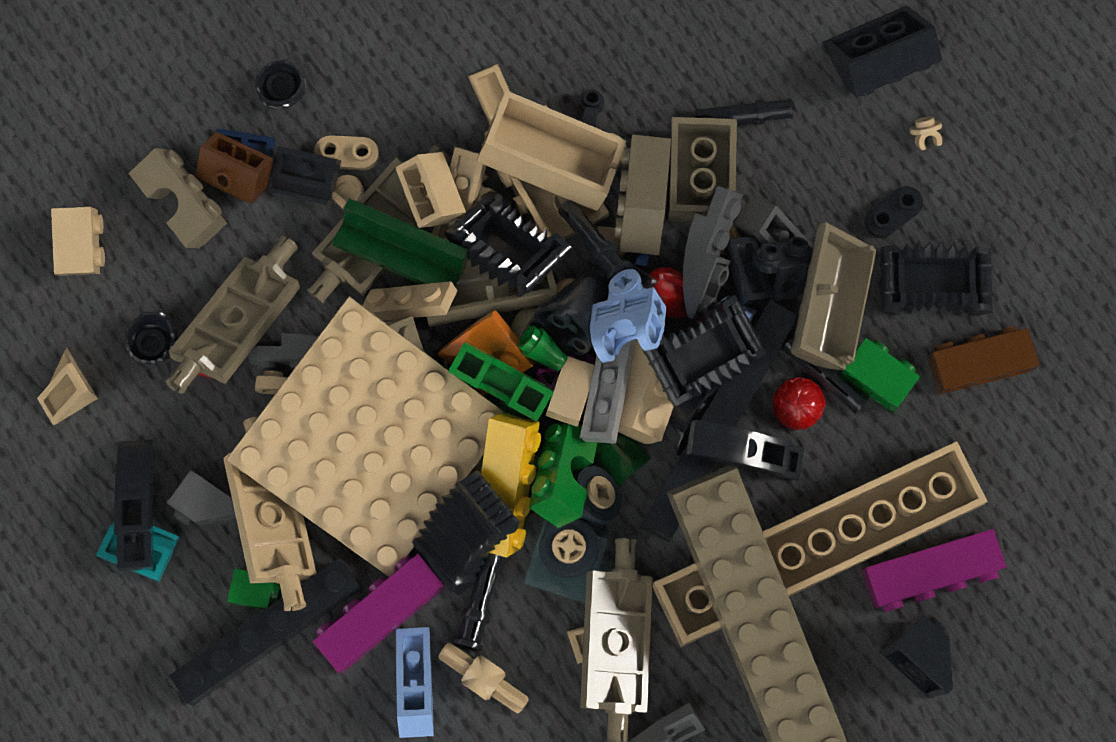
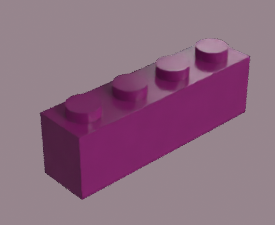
(934, 569)
(378, 614)

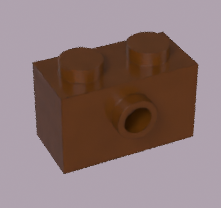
(233, 167)

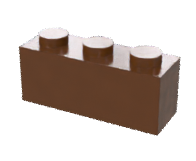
(983, 360)

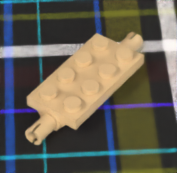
(270, 535)

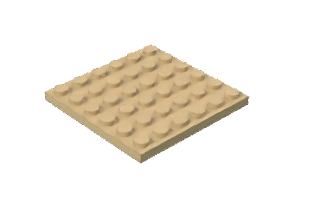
(366, 436)

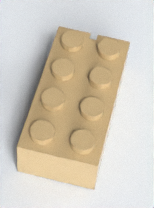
(551, 151)

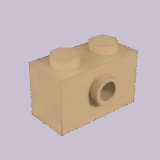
(430, 189)
(77, 241)

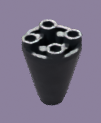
(569, 312)

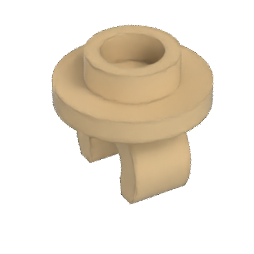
(925, 127)

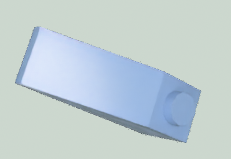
(414, 682)

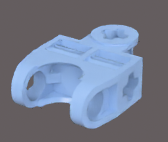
(626, 316)

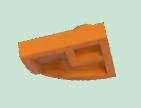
(493, 337)

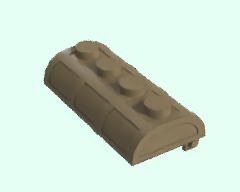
(480, 296)
(833, 299)

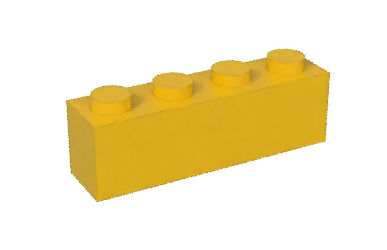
(510, 469)

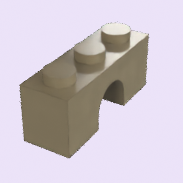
(196, 215)

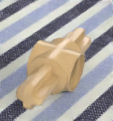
(483, 677)

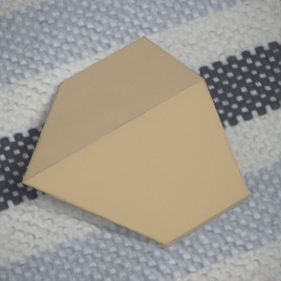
(66, 391)

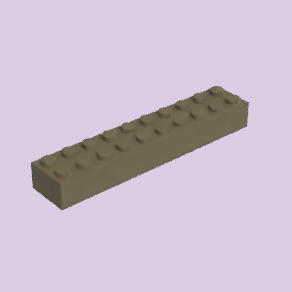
(754, 609)

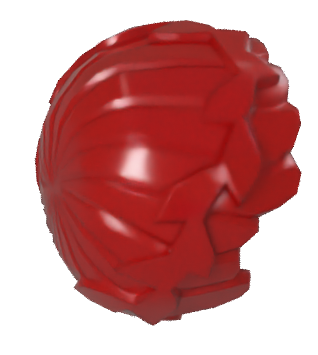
(798, 403)

